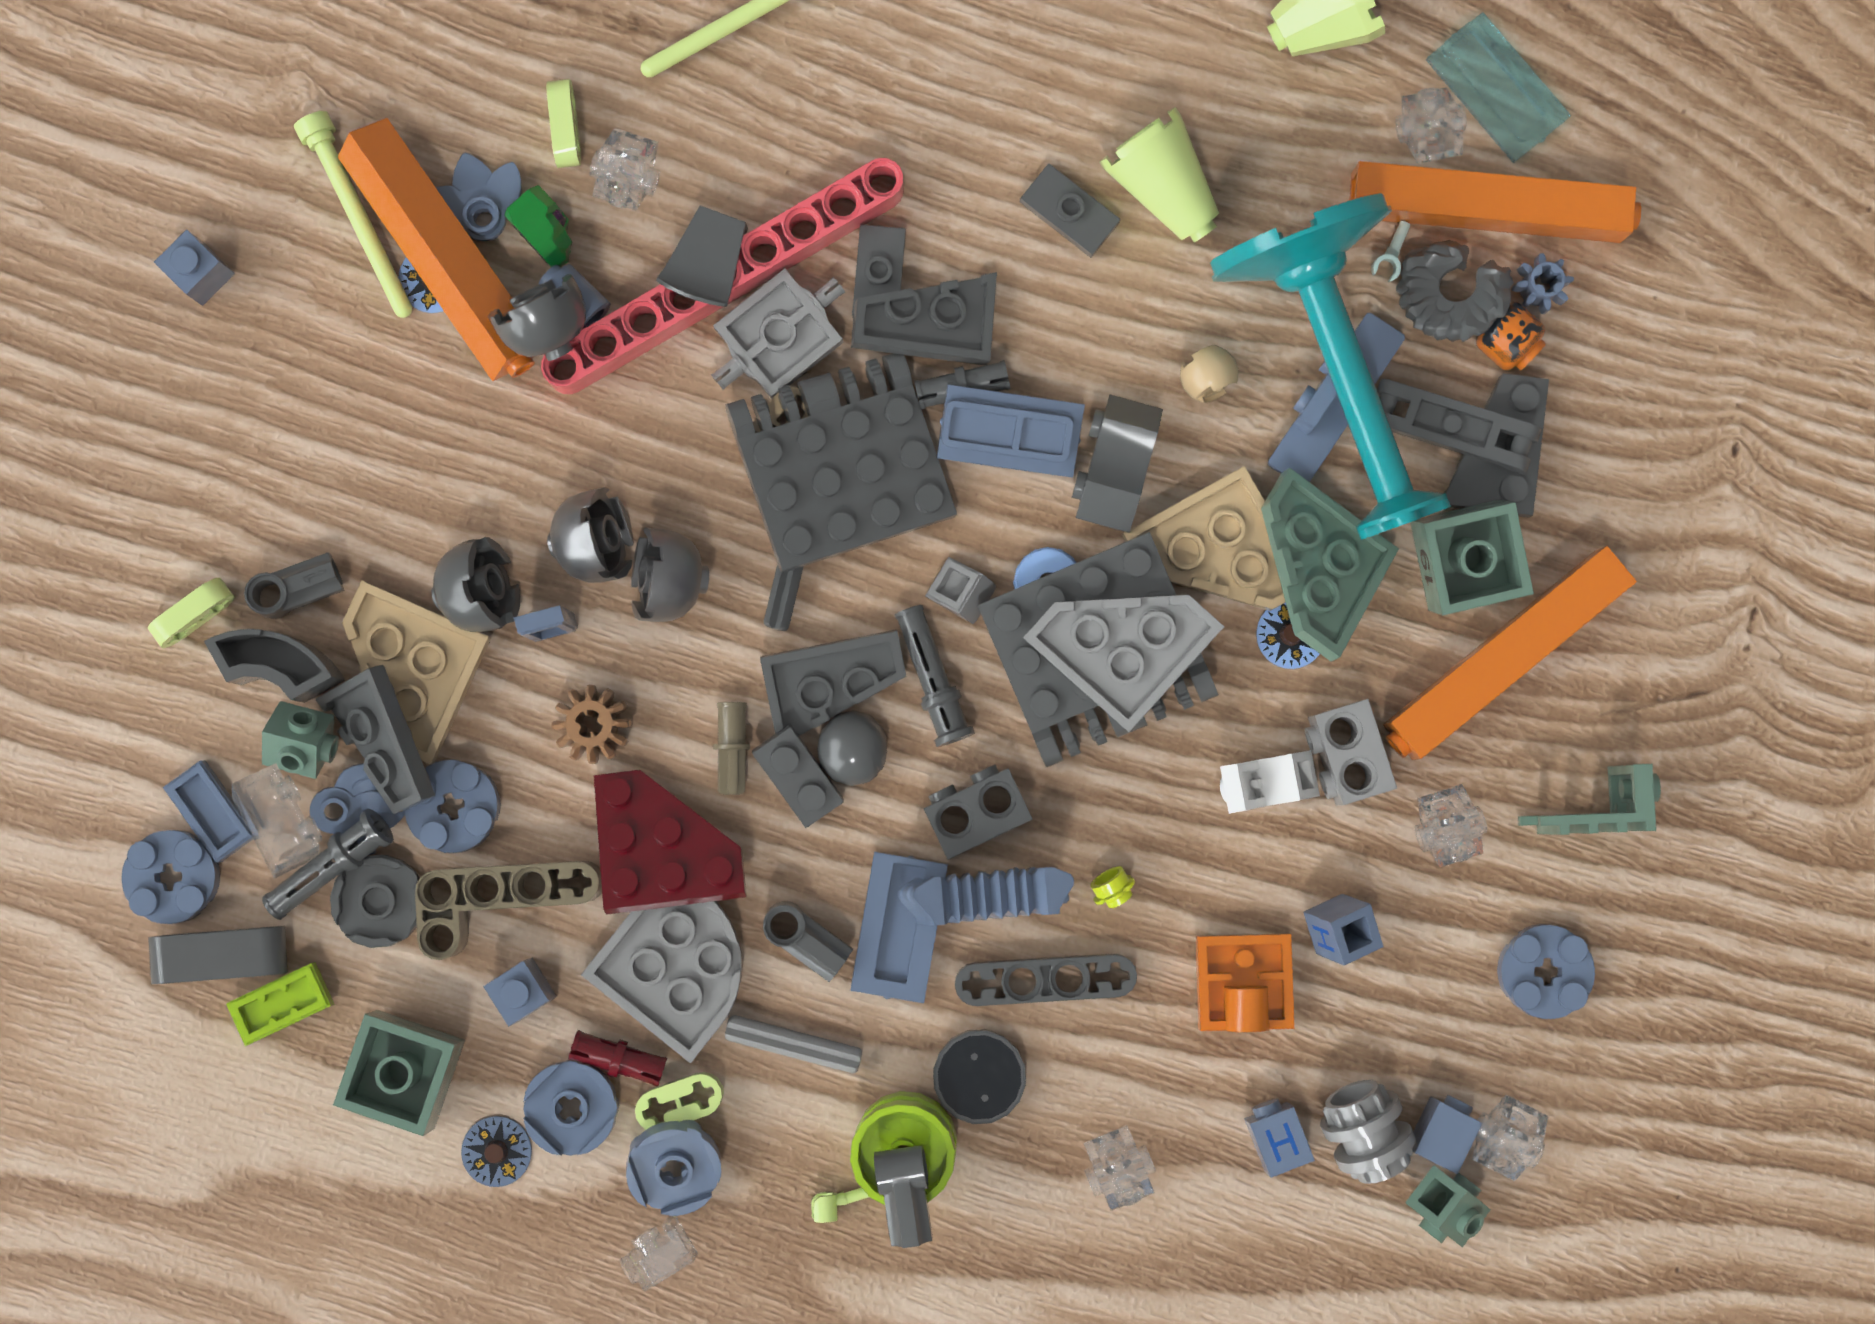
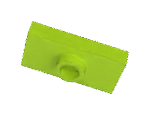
(280, 1004)

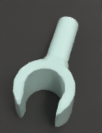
(1393, 251)

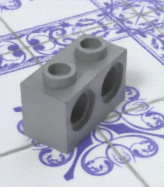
(1363, 748)

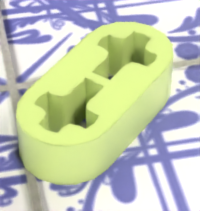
(563, 123)
(191, 612)
(675, 1091)

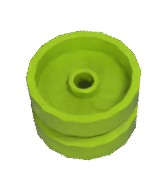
(908, 1121)

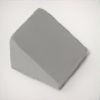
(961, 590)

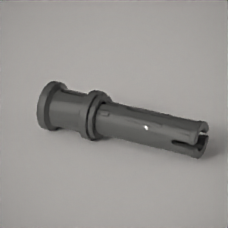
(939, 698)
(341, 848)

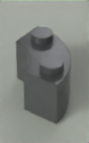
(1118, 463)
(275, 657)

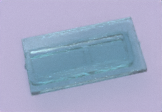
(1498, 87)

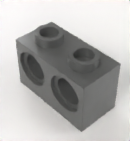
(981, 823)

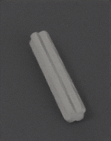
(793, 1044)

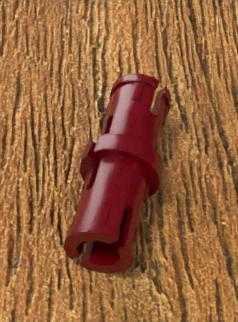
(617, 1058)

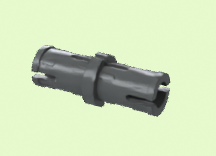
(988, 377)

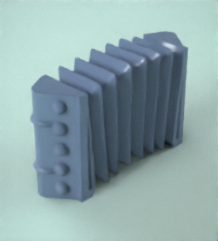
(986, 895)

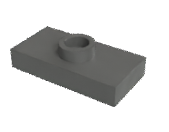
(1069, 210)
(879, 260)

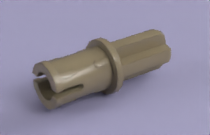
(731, 747)

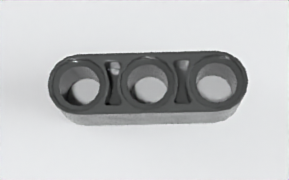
(218, 955)

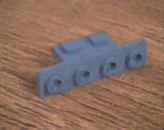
(1320, 411)

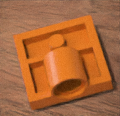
(1245, 982)

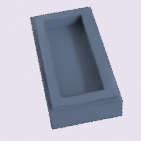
(546, 623)
(209, 811)

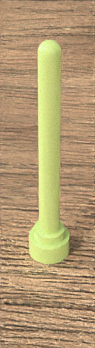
(707, 35)
(317, 132)

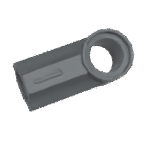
(297, 585)
(810, 942)
(903, 1182)

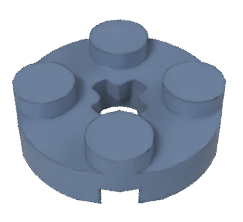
(475, 819)
(149, 859)
(1566, 991)
(543, 1107)
(680, 1142)

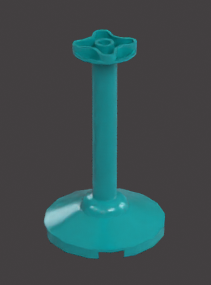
(1308, 265)

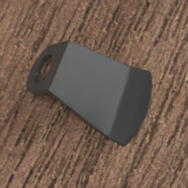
(705, 258)

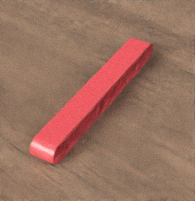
(749, 274)

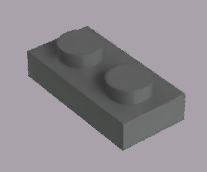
(798, 776)

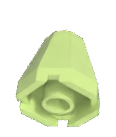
(1323, 24)

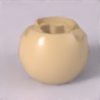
(1209, 374)

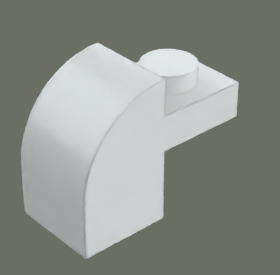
(1269, 781)

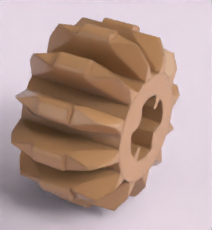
(607, 718)

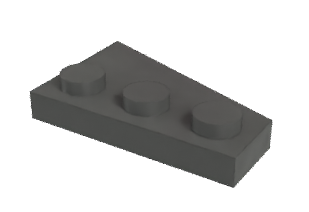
(930, 322)
(1484, 482)
(825, 679)
(378, 729)

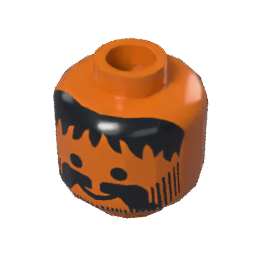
(1513, 338)

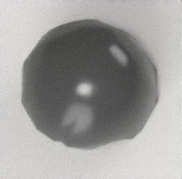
(852, 748)

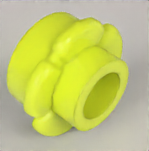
(1112, 887)

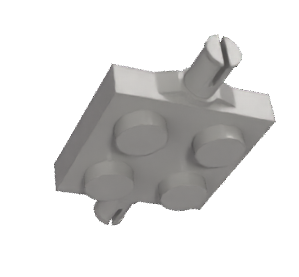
(778, 333)

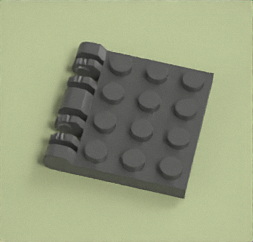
(843, 470)
(1042, 689)

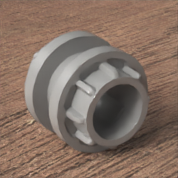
(1370, 1139)

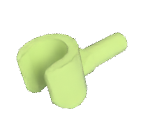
(825, 1204)

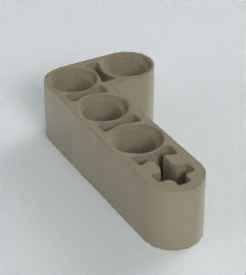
(510, 895)

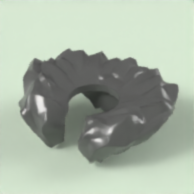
(1445, 318)

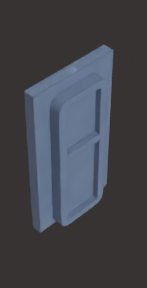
(1010, 431)
(892, 947)

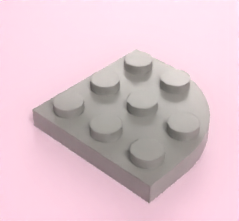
(673, 972)

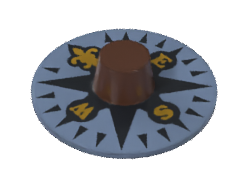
(496, 1151)

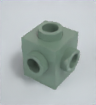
(299, 740)
(1448, 1206)

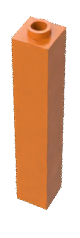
(1500, 201)
(432, 241)
(1508, 654)

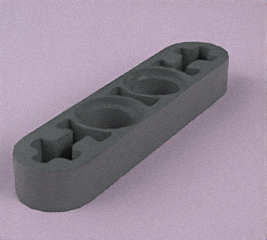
(1045, 986)

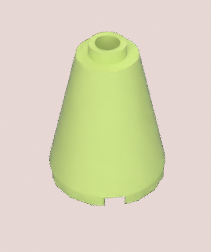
(1166, 177)

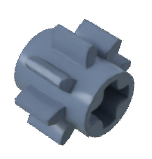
(1549, 273)

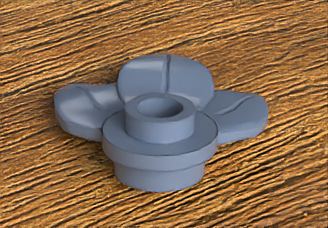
(481, 191)
(354, 794)

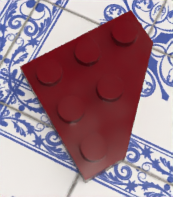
(659, 848)

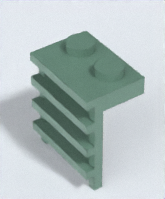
(1631, 801)

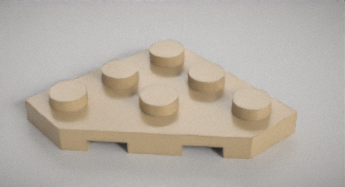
(1218, 542)
(423, 657)

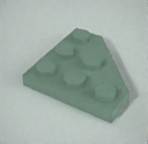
(1322, 562)

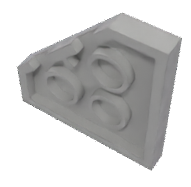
(1124, 648)

